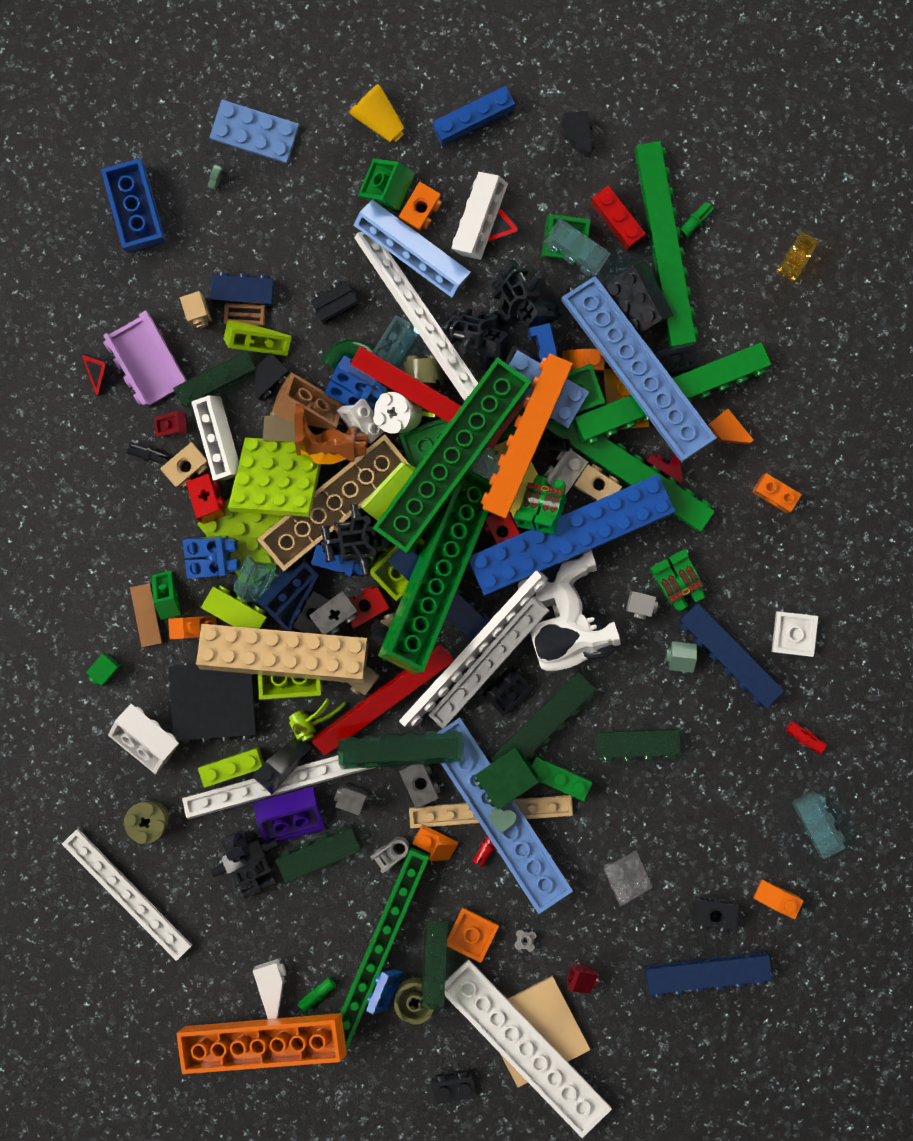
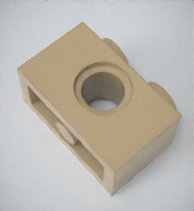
(196, 310)
(173, 467)
(586, 479)

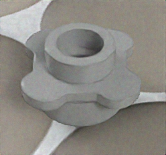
(521, 935)

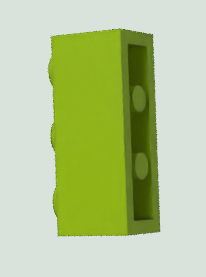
(233, 609)
(231, 767)

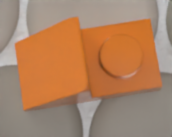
(435, 843)

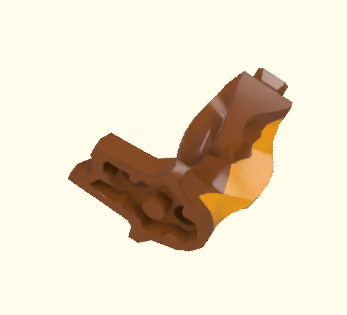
(329, 445)

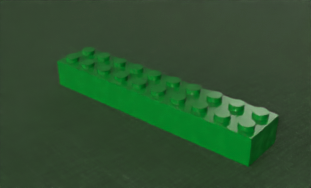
(452, 455)
(436, 576)

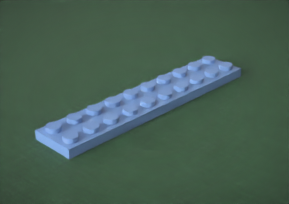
(638, 369)
(517, 844)

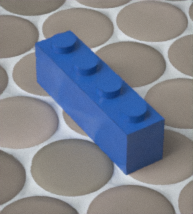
(473, 116)

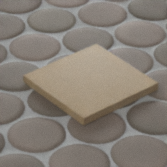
(552, 1018)

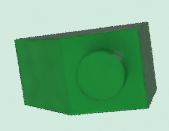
(165, 595)

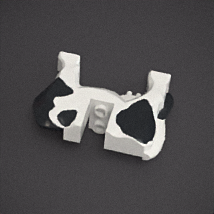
(569, 636)

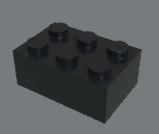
(639, 297)

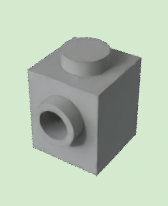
(641, 605)

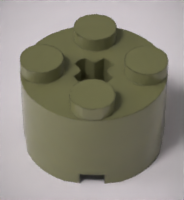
(425, 370)
(143, 810)
(408, 1010)

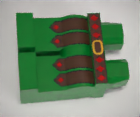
(542, 506)
(683, 583)

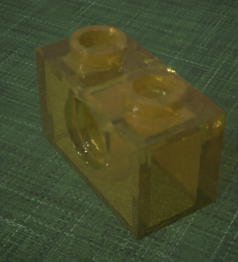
(797, 256)

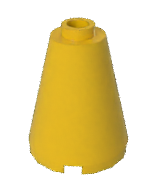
(378, 114)

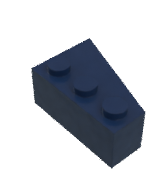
(288, 593)

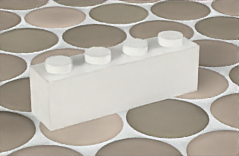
(479, 215)
(216, 437)

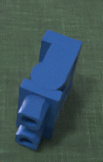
(544, 341)
(351, 385)
(210, 556)
(349, 566)

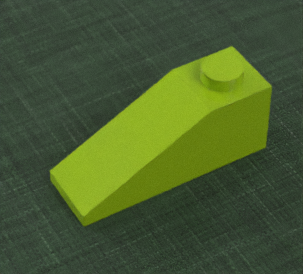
(255, 338)

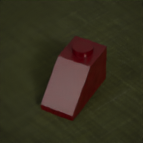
(582, 979)

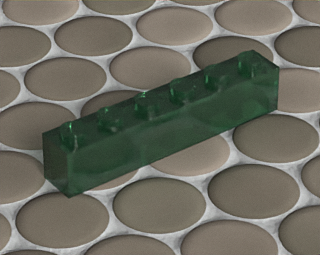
(549, 717)
(401, 750)

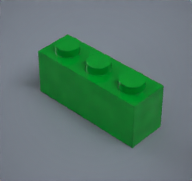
(561, 778)

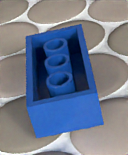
(133, 205)

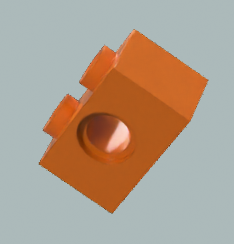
(425, 196)
(776, 493)

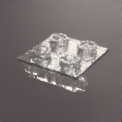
(627, 878)

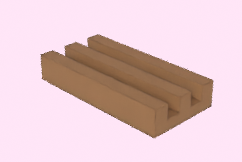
(248, 315)

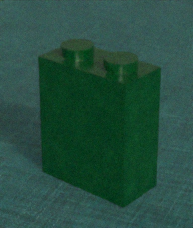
(507, 778)

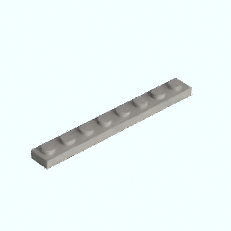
(488, 662)

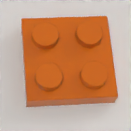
(471, 934)

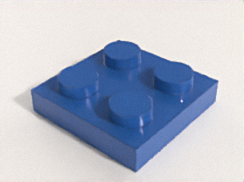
(385, 989)

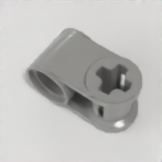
(388, 856)

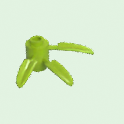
(302, 724)

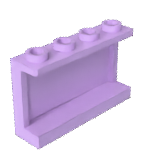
(145, 360)

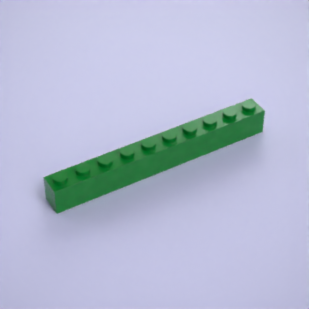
(664, 241)
(693, 384)
(632, 470)
(382, 940)

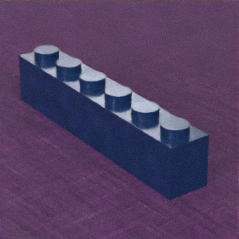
(461, 612)
(730, 656)
(708, 973)

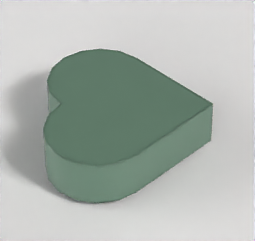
(215, 177)
(502, 819)

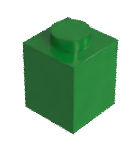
(103, 670)

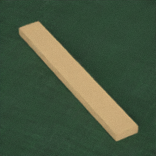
(461, 813)

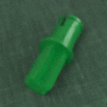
(696, 220)
(317, 994)

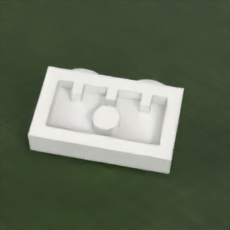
(361, 417)
(567, 469)

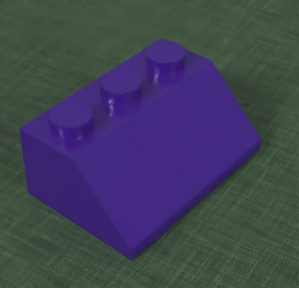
(289, 815)

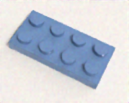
(254, 131)
(569, 399)

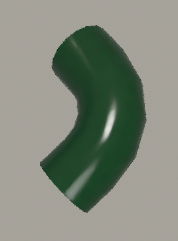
(346, 347)

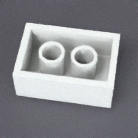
(143, 738)

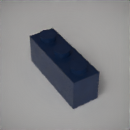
(242, 289)

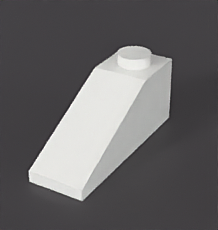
(270, 983)

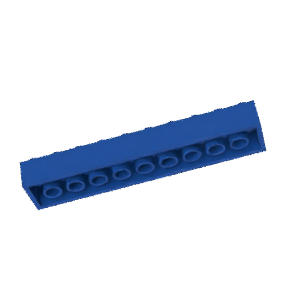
(576, 534)

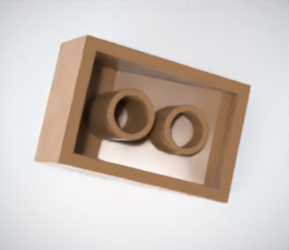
(319, 407)

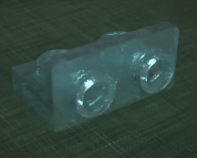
(253, 579)

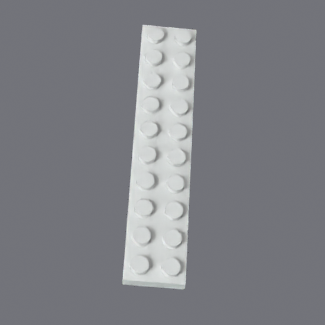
(525, 1048)

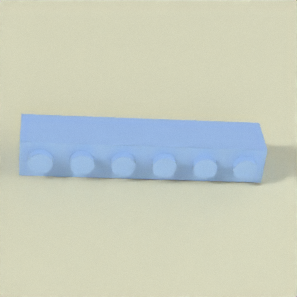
(411, 248)

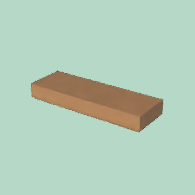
(146, 615)

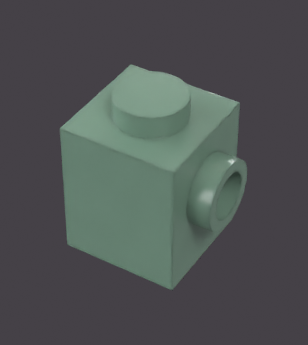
(681, 656)

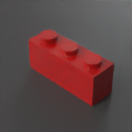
(617, 218)

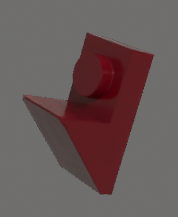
(170, 424)
(672, 469)

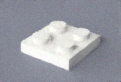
(794, 634)

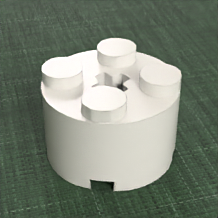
(396, 413)

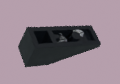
(281, 765)

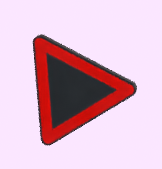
(502, 227)
(96, 370)

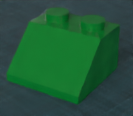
(386, 183)

